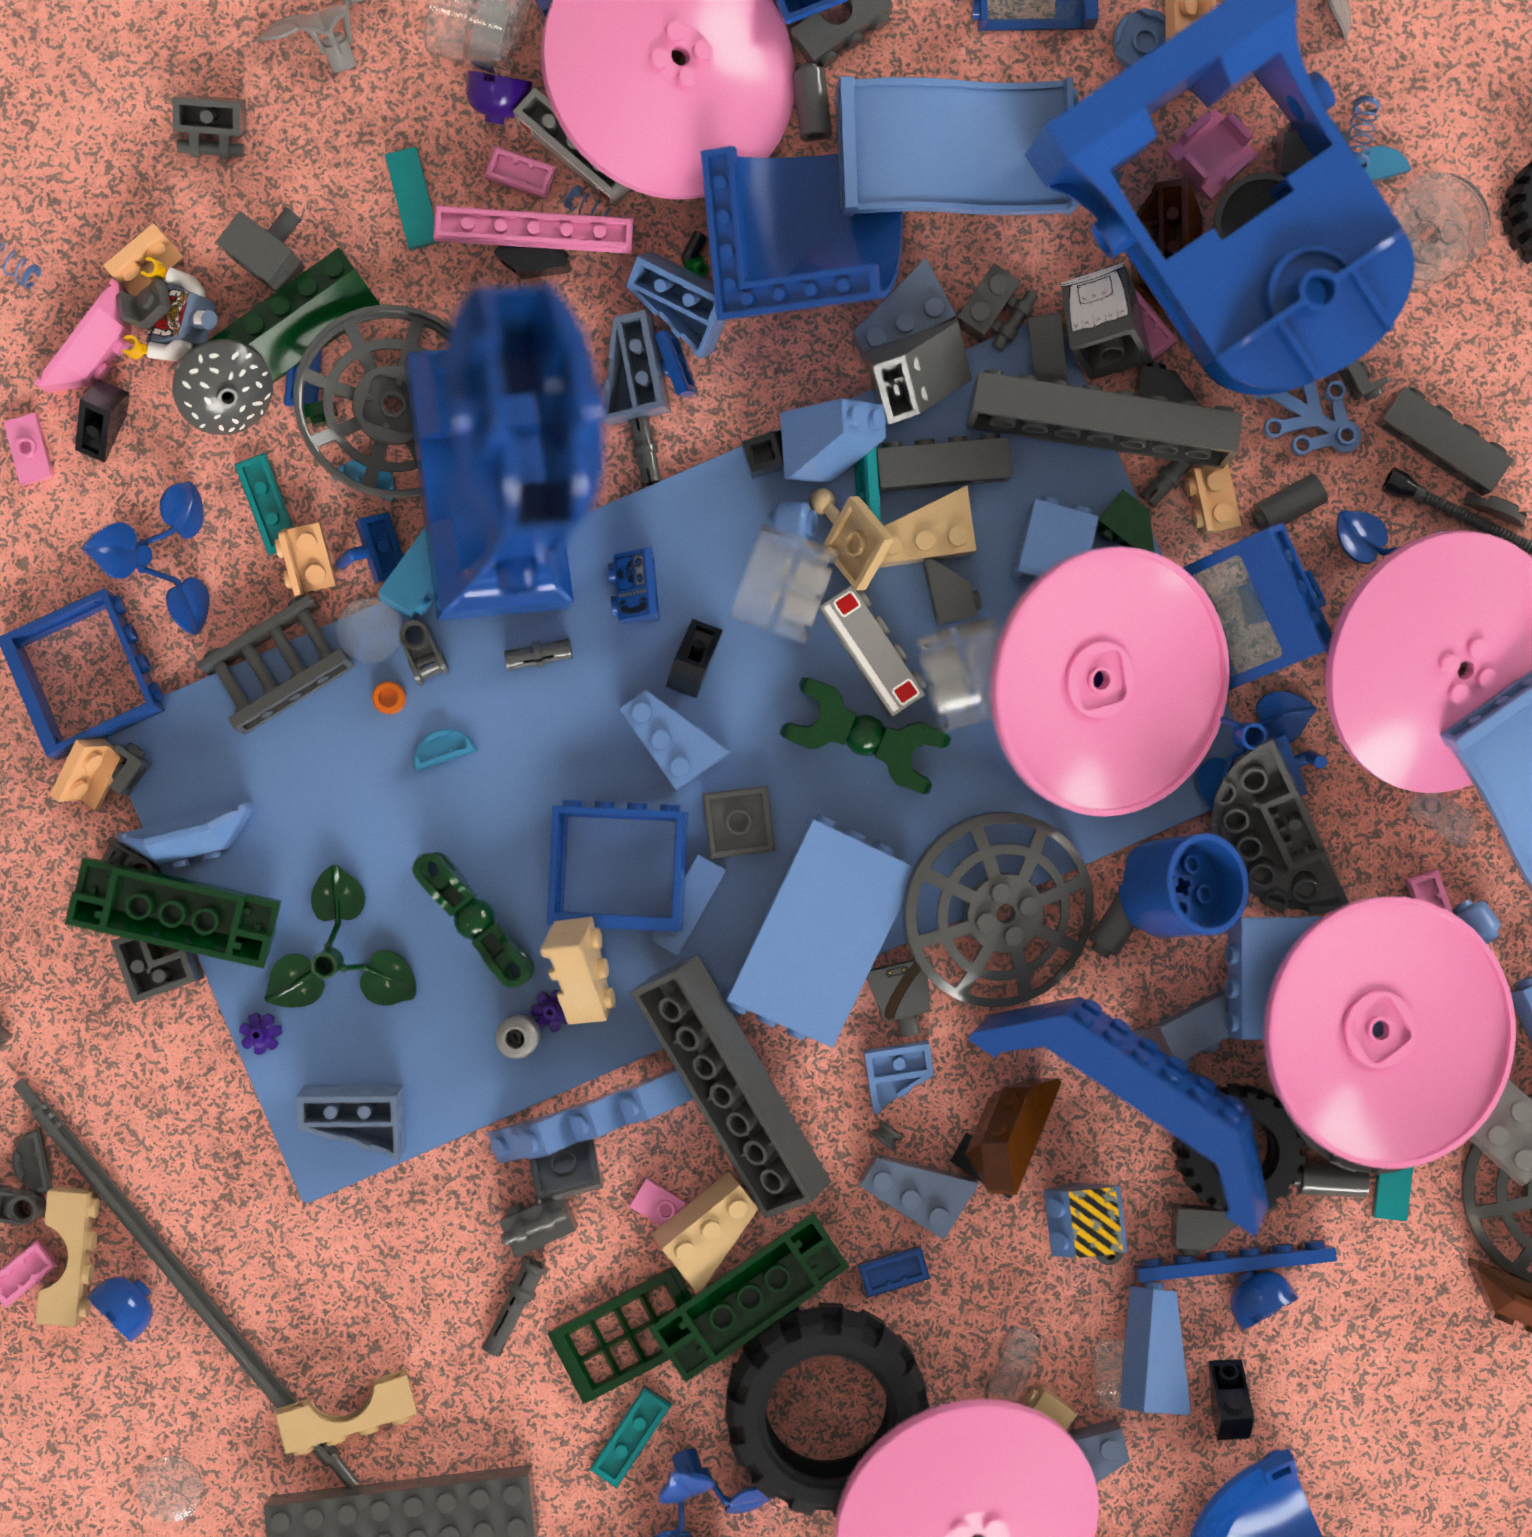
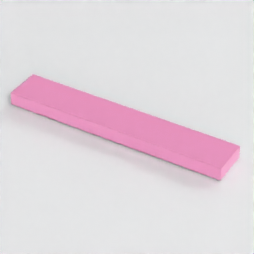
(533, 229)

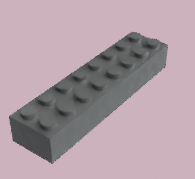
(1104, 419)
(731, 1087)
(448, 1505)

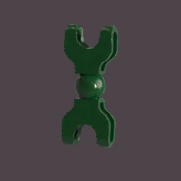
(865, 735)
(473, 919)

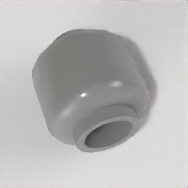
(510, 1044)

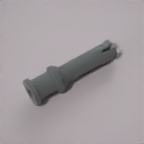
(520, 1292)

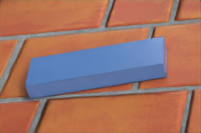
(699, 888)

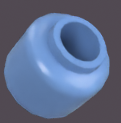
(795, 518)
(1480, 918)

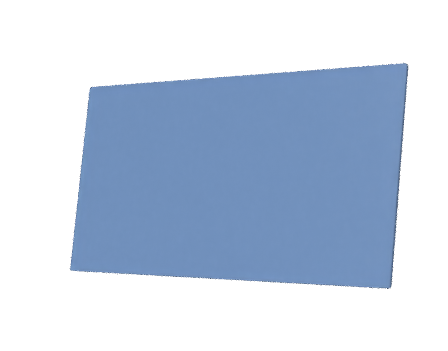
(342, 788)

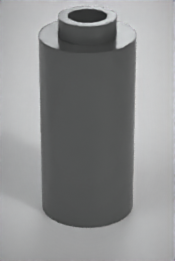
(812, 102)
(1289, 503)
(1111, 930)
(1331, 1180)

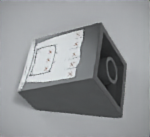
(1105, 322)

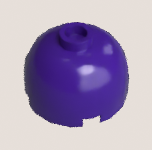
(495, 95)

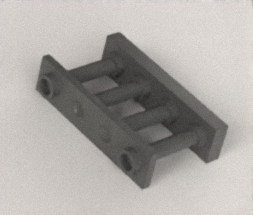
(303, 681)

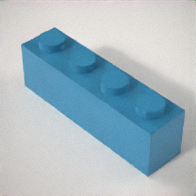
(410, 583)

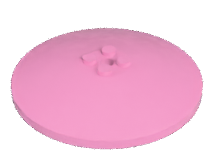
(644, 114)
(1401, 647)
(1159, 692)
(1441, 1042)
(969, 1473)

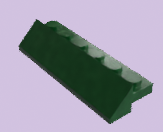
(297, 312)
(173, 912)
(749, 1298)

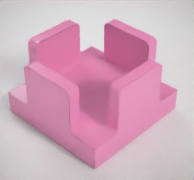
(1213, 152)

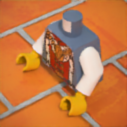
(183, 325)

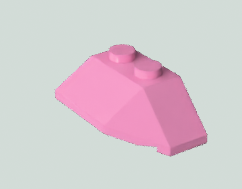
(90, 347)

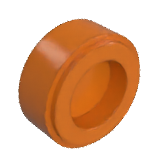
(389, 697)

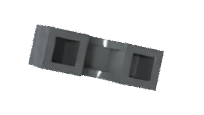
(822, 41)

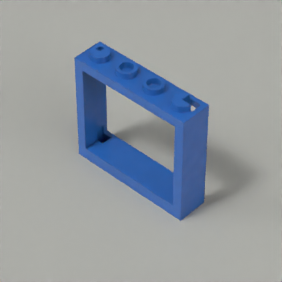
(13, 648)
(634, 811)

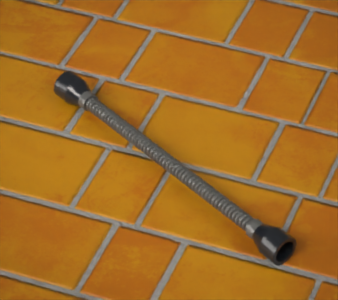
(1404, 486)

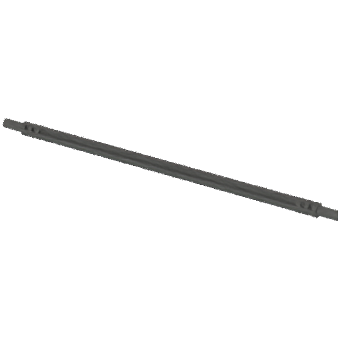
(172, 1267)

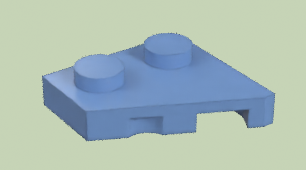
(895, 1071)

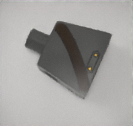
(901, 994)

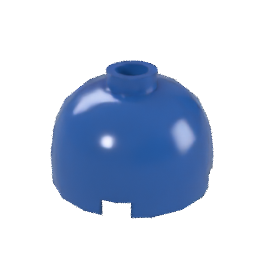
(1259, 1297)
(123, 1304)

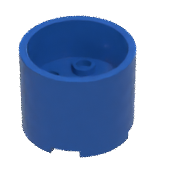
(1184, 886)

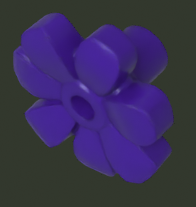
(545, 1016)
(266, 1033)

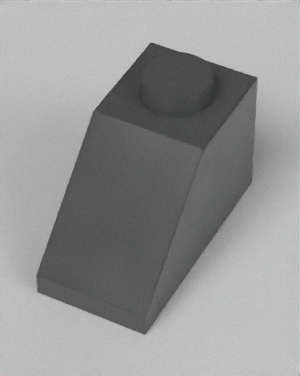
(950, 594)
(1198, 1227)

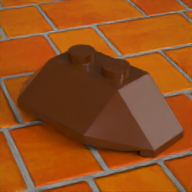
(1172, 222)
(1010, 1133)
(1503, 1293)

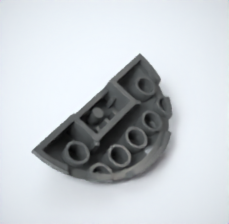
(1275, 834)

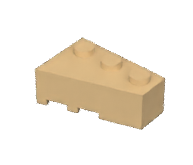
(933, 532)
(580, 970)
(706, 1230)

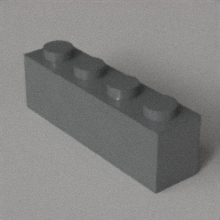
(1444, 440)
(944, 464)

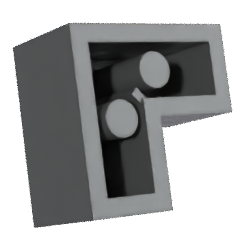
(149, 972)

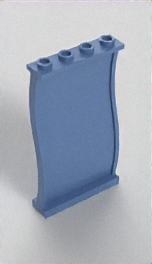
(945, 145)
(1497, 756)

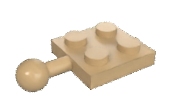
(855, 534)

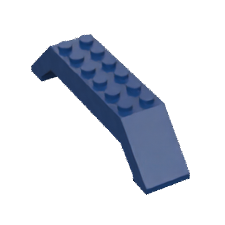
(1148, 1082)

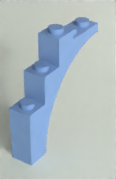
(590, 1119)

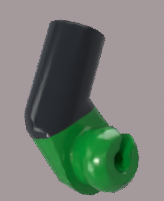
(691, 255)

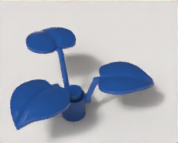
(1362, 536)
(119, 554)
(1277, 714)
(691, 1480)

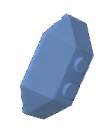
(190, 836)

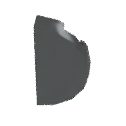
(1497, 508)
(31, 1162)

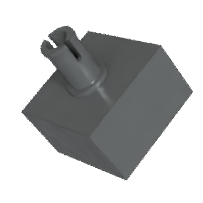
(263, 250)

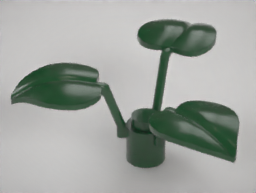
(300, 982)

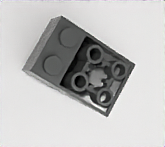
(918, 370)

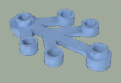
(1311, 415)

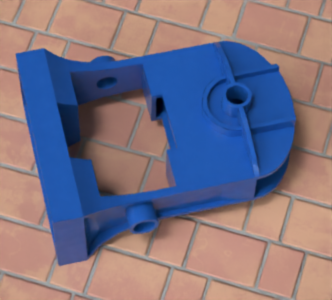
(1293, 286)
(505, 451)

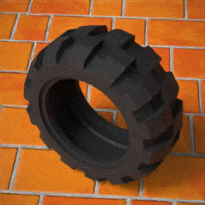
(799, 1336)

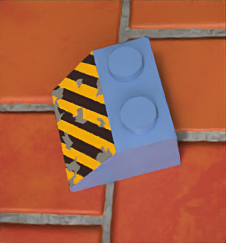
(1085, 1220)

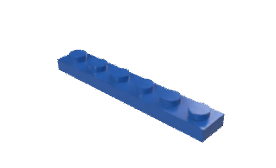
(1248, 1259)

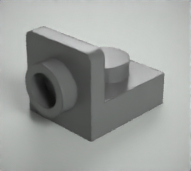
(147, 306)
(1357, 381)
(130, 773)

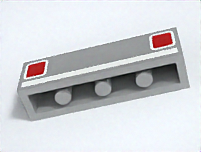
(538, 119)
(871, 650)

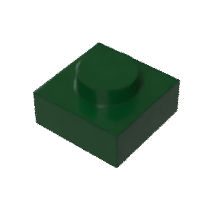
(315, 415)

